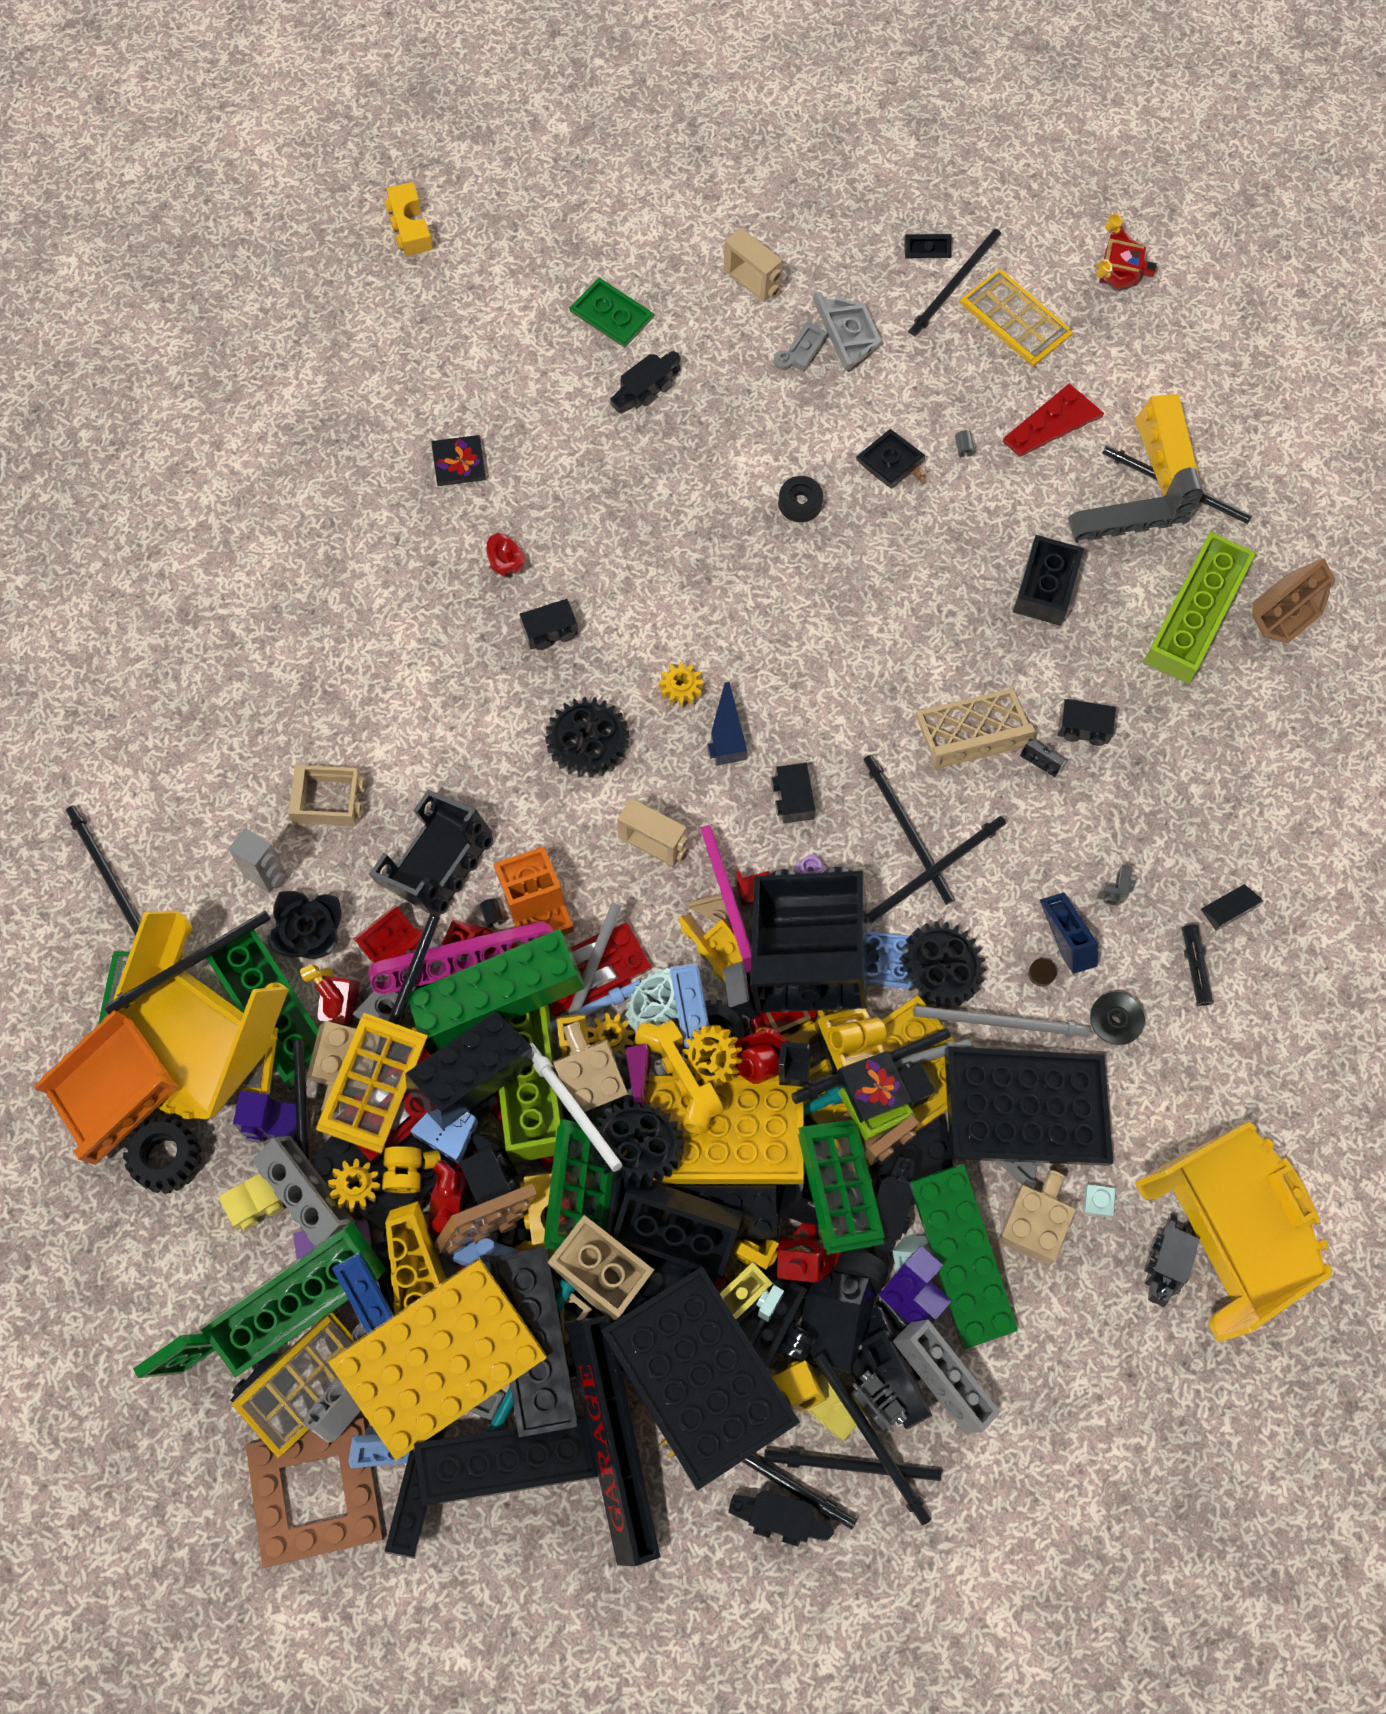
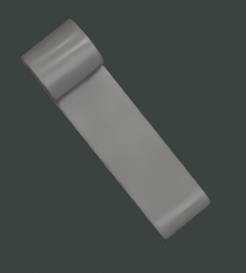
(335, 1407)

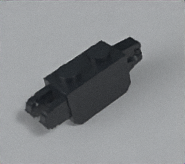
(645, 380)
(893, 1202)
(781, 1516)

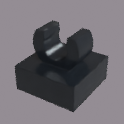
(512, 1237)

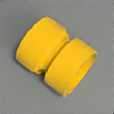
(402, 1159)

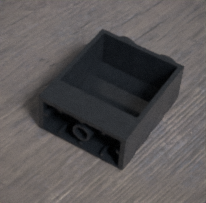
(809, 941)

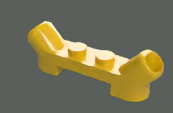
(702, 1100)

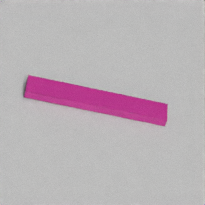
(727, 896)

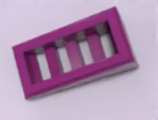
(639, 1069)

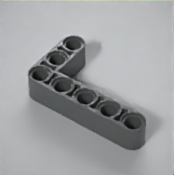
(1141, 515)

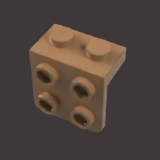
(882, 1145)

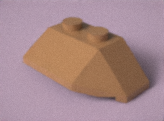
(1294, 602)

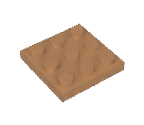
(484, 1219)

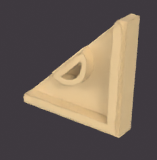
(714, 908)

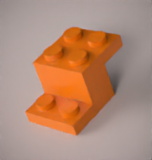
(533, 891)

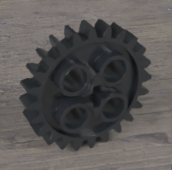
(566, 728)
(937, 942)
(640, 1143)

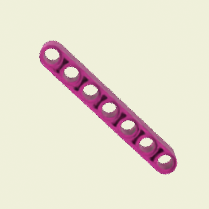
(449, 954)

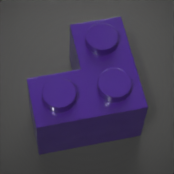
(262, 1117)
(912, 1292)

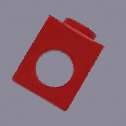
(745, 887)

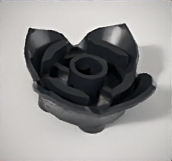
(295, 910)

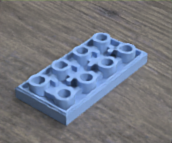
(887, 969)

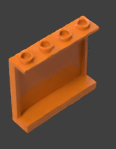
(106, 1086)

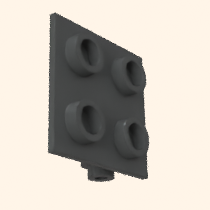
(863, 1393)

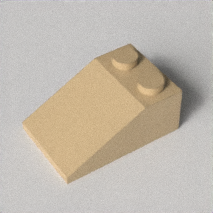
(600, 1268)

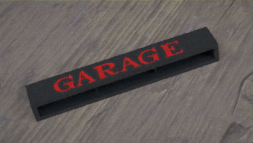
(613, 1443)

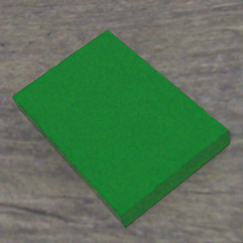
(611, 312)
(175, 1357)

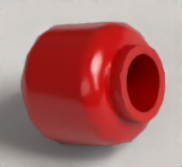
(759, 1063)

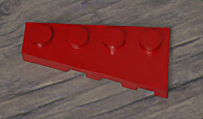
(1053, 420)

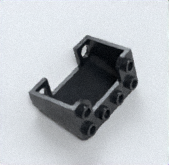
(438, 856)

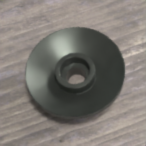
(1121, 1006)

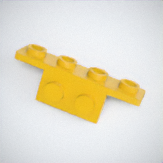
(716, 945)

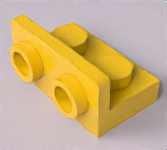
(761, 1253)

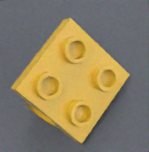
(852, 1036)

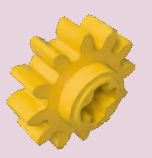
(682, 693)
(612, 1026)
(351, 1175)

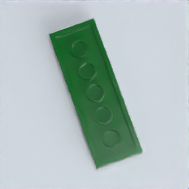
(963, 1248)

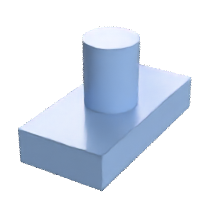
(484, 1249)
(370, 1451)

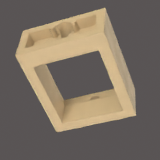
(753, 265)
(304, 774)
(652, 832)

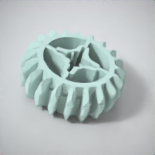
(653, 1001)

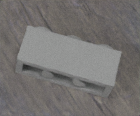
(257, 860)

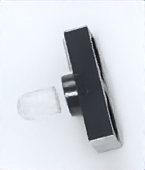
(1043, 756)

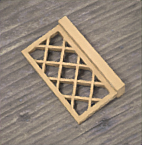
(984, 745)

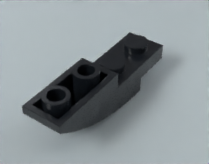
(892, 1369)

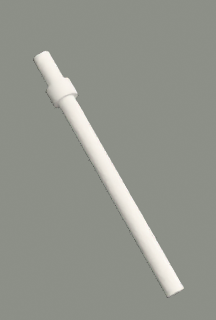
(545, 1069)

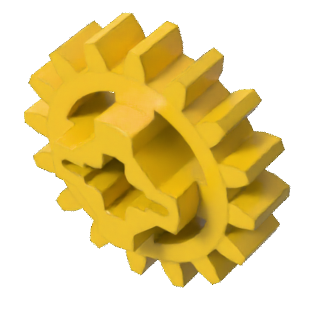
(722, 1059)

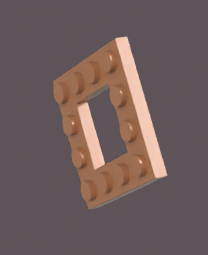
(284, 1545)

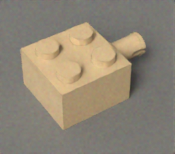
(329, 1054)
(589, 1070)
(1038, 1221)

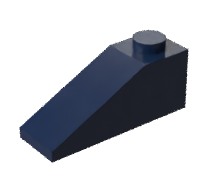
(727, 738)
(1071, 934)

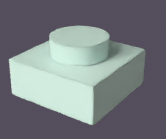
(1099, 1200)
(769, 1302)

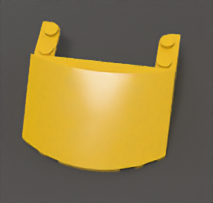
(190, 1027)
(1250, 1223)

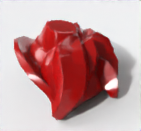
(504, 555)

